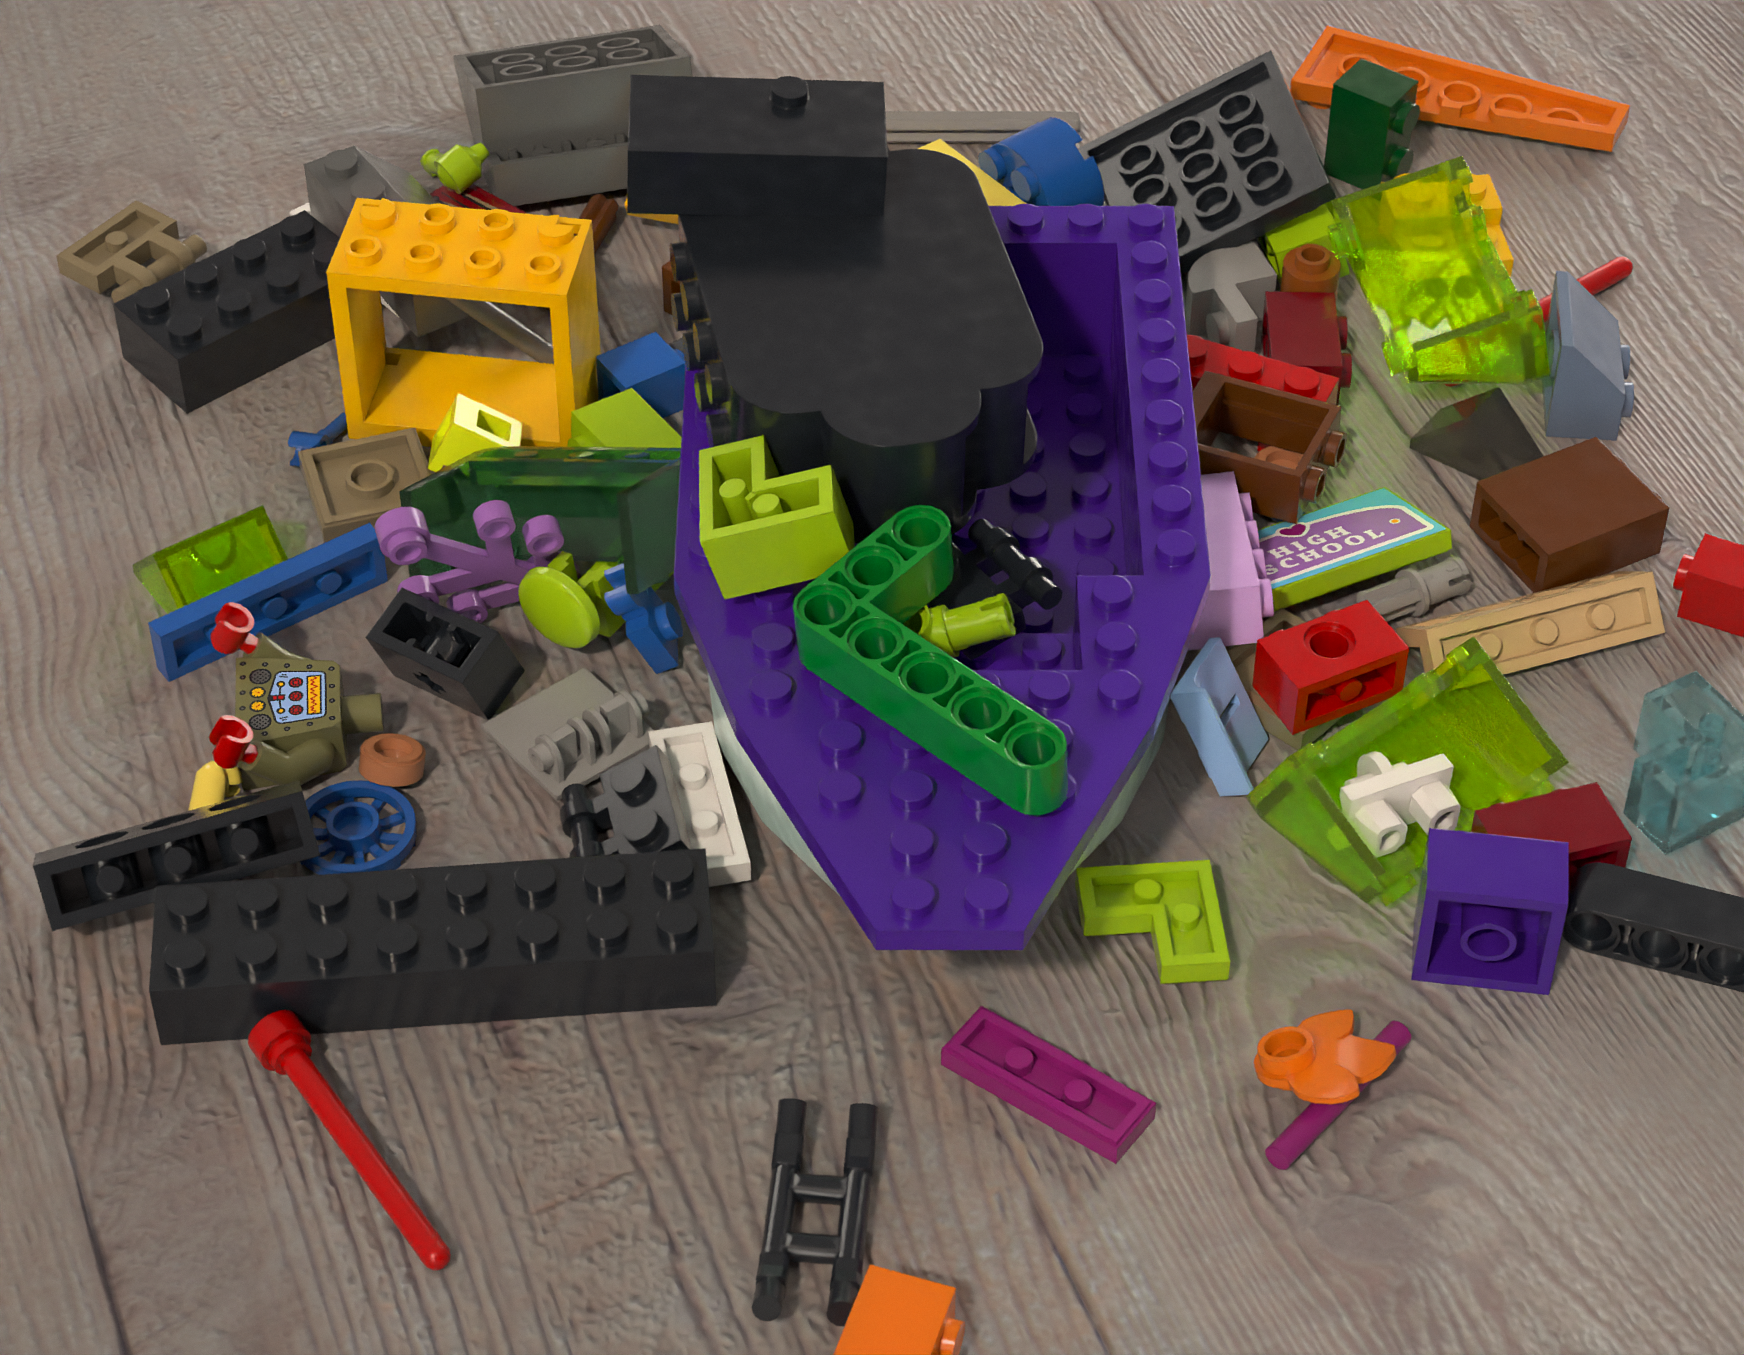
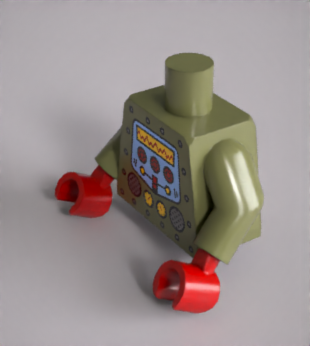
(287, 709)

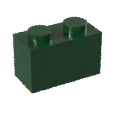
(1371, 125)

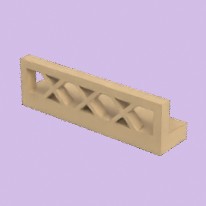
(1547, 623)

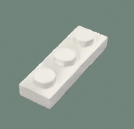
(706, 799)

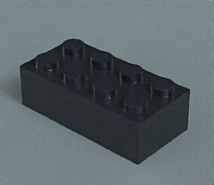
(232, 313)

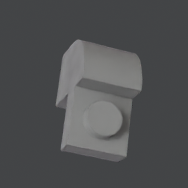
(1229, 295)

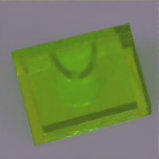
(211, 560)

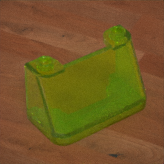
(1439, 282)
(1452, 710)

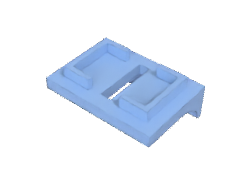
(1225, 742)

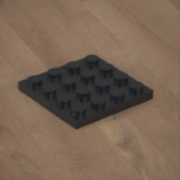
(1222, 155)

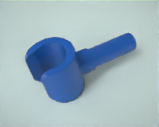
(324, 437)

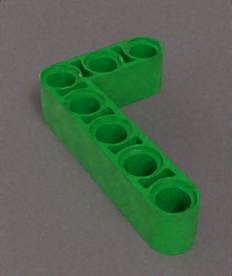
(857, 643)

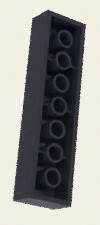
(433, 945)

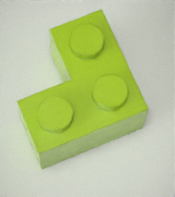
(764, 526)

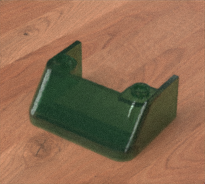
(606, 499)

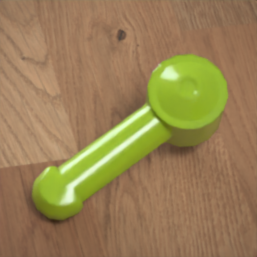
(457, 167)

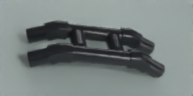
(790, 1186)

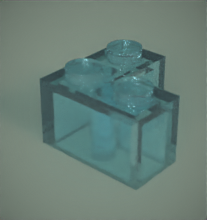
(1687, 764)

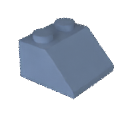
(1586, 366)

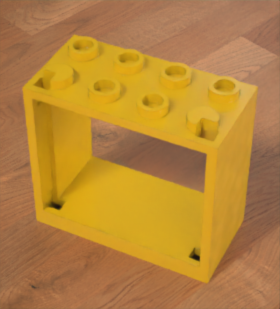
(465, 257)

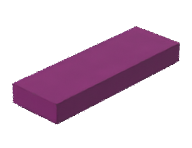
(1048, 1084)

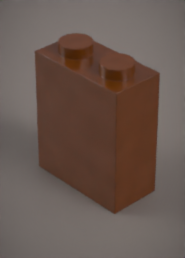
(1569, 516)

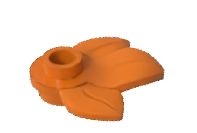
(1321, 1058)

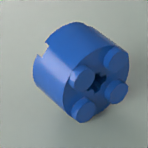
(1045, 166)

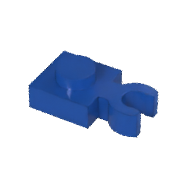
(649, 622)

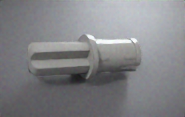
(1417, 590)

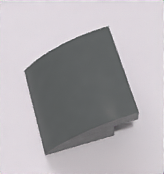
(560, 110)

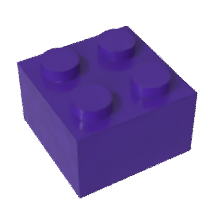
(1490, 911)

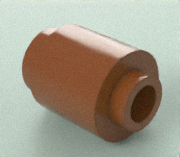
(1310, 270)

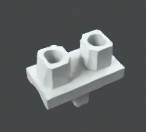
(1396, 795)

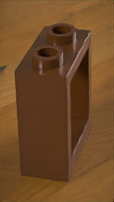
(1275, 420)

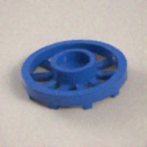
(356, 828)

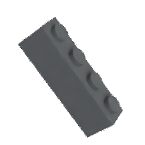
(351, 174)

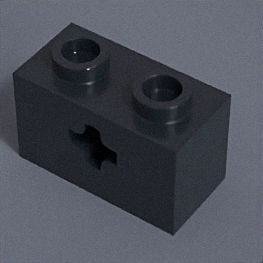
(445, 653)

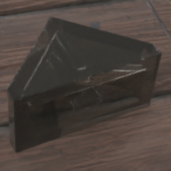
(1477, 436)

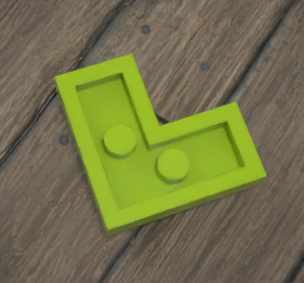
(1162, 898)

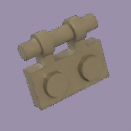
(122, 245)

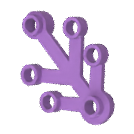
(406, 540)

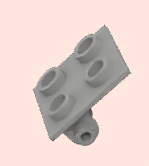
(572, 731)

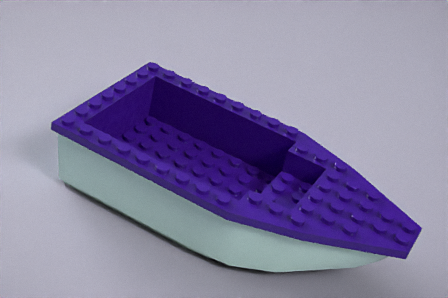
(1119, 526)

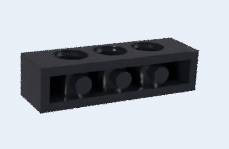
(190, 847)

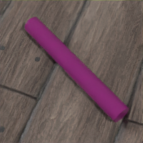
(1318, 1117)

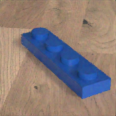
(274, 597)

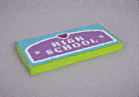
(1347, 545)

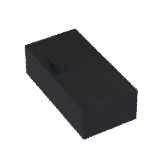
(756, 146)

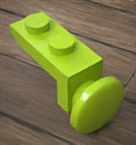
(567, 607)

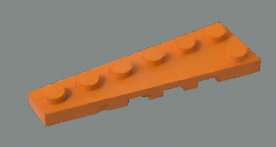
(1466, 93)

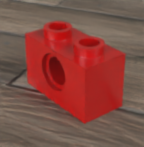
(1329, 666)

